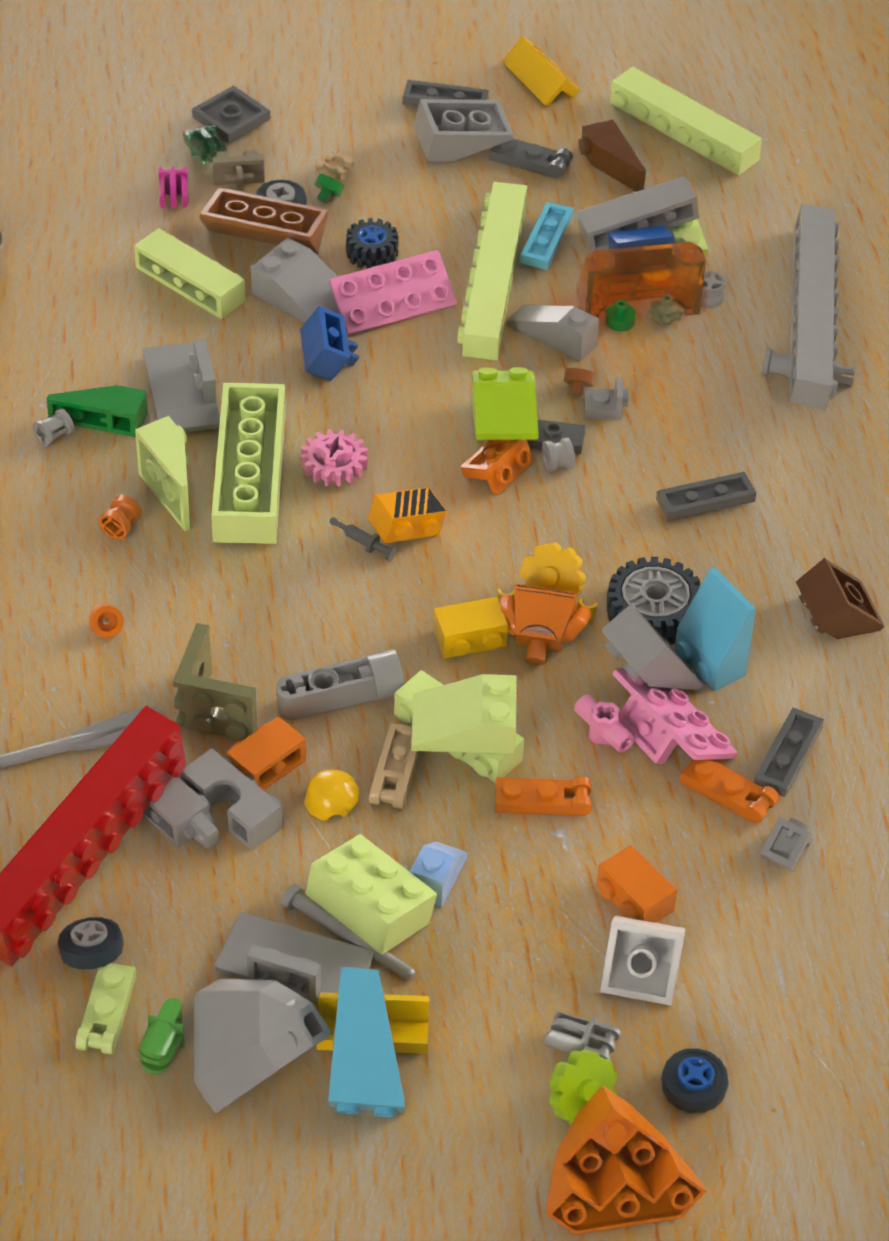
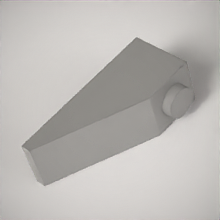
(559, 327)

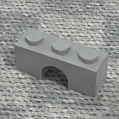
(254, 812)

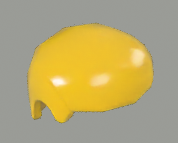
(331, 794)

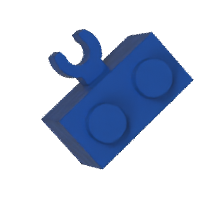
(326, 344)

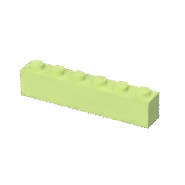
(686, 120)

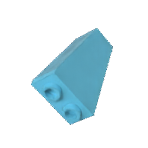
(363, 1050)

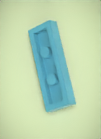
(546, 236)

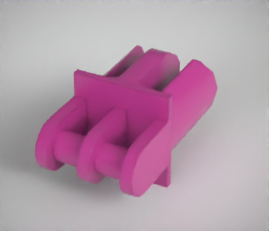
(173, 183)

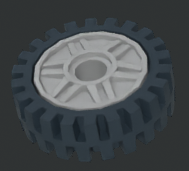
(655, 590)

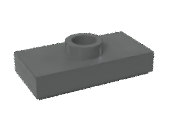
(555, 431)

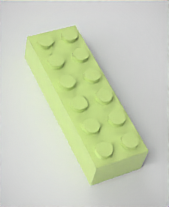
(249, 463)

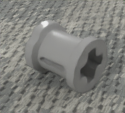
(53, 427)

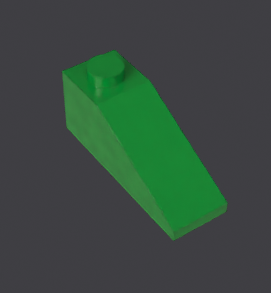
(104, 409)

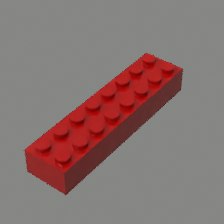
(86, 829)

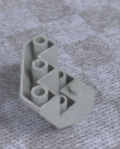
(249, 1034)

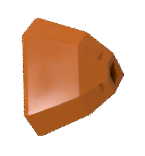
(617, 1171)

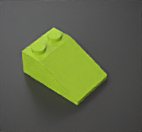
(504, 404)

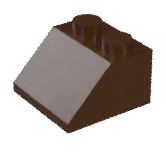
(838, 602)

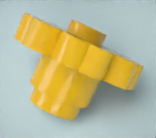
(553, 568)

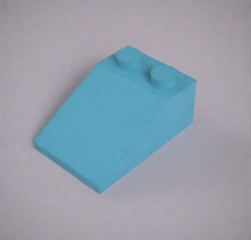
(716, 632)

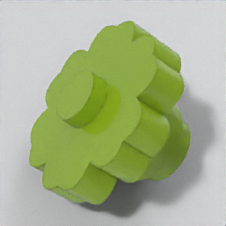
(578, 1081)

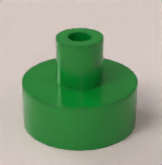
(328, 187)
(620, 316)

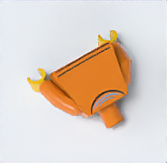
(544, 618)

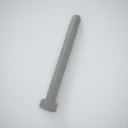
(294, 898)

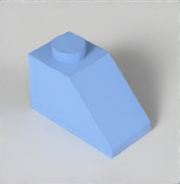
(439, 868)

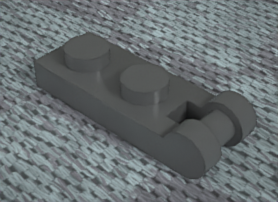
(532, 157)

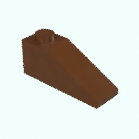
(612, 154)

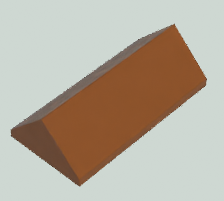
(264, 218)

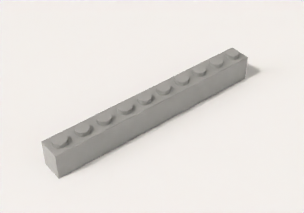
(814, 308)

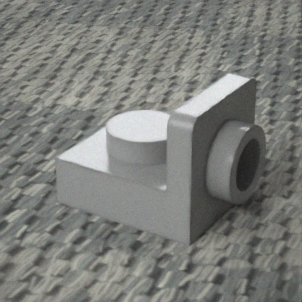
(605, 402)
(786, 843)

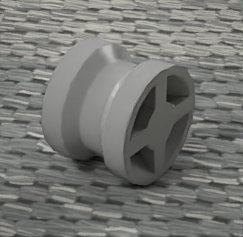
(713, 288)
(558, 454)

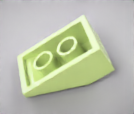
(164, 464)
(467, 716)

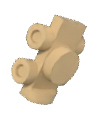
(336, 165)

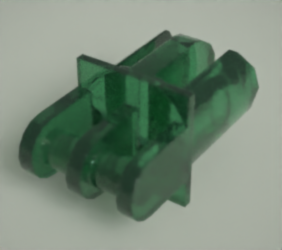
(204, 143)

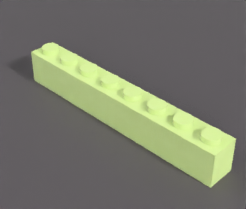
(493, 272)

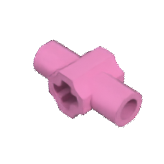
(604, 723)

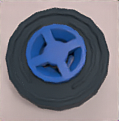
(694, 1067)

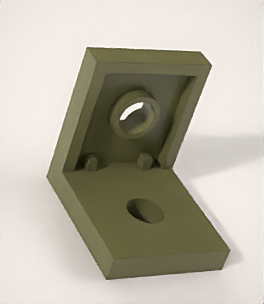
(200, 696)

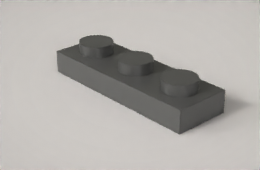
(426, 90)
(706, 496)
(789, 751)

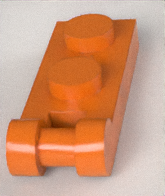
(729, 789)
(543, 796)

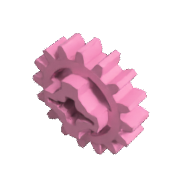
(334, 458)

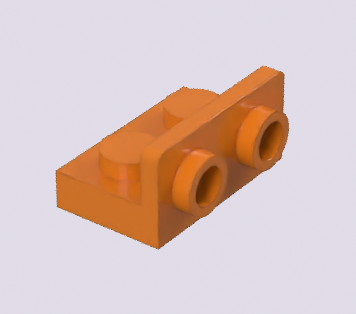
(498, 463)

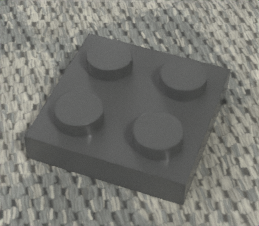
(231, 113)

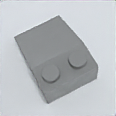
(460, 127)
(293, 280)
(647, 652)

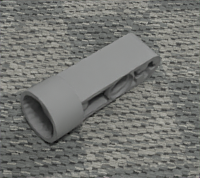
(339, 685)

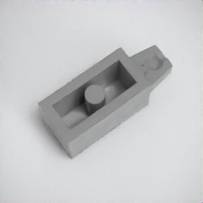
(183, 815)

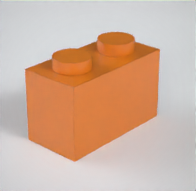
(269, 752)
(636, 886)

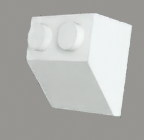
(642, 960)

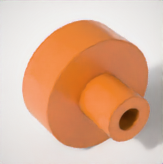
(110, 625)

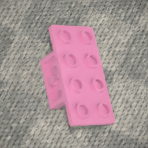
(393, 292)
(666, 717)

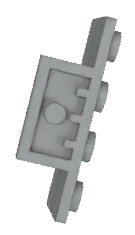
(183, 384)
(289, 955)

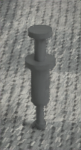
(371, 542)

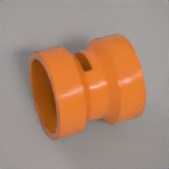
(118, 519)

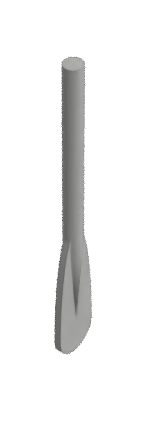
(92, 737)

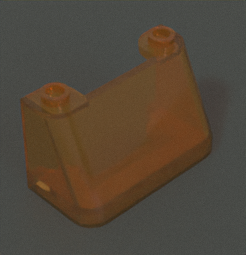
(642, 274)

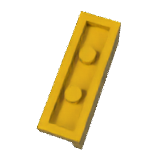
(538, 72)
(406, 1015)

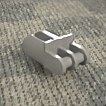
(577, 1034)

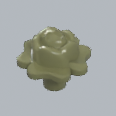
(665, 310)

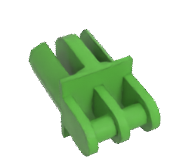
(162, 1037)

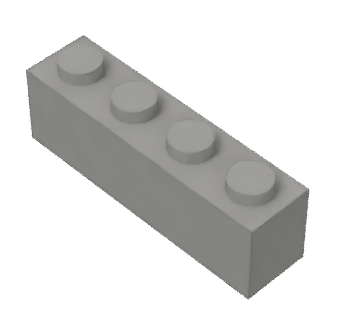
(662, 204)

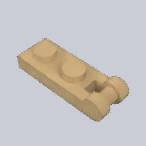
(394, 767)

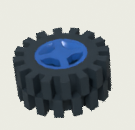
(371, 243)

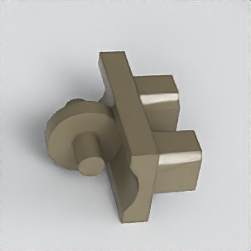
(238, 169)

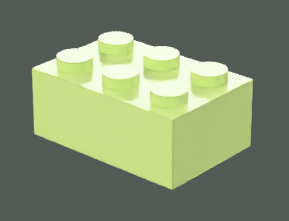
(370, 893)

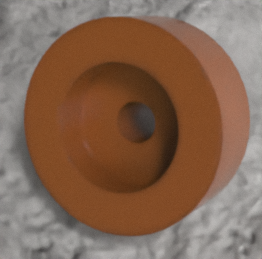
(579, 379)

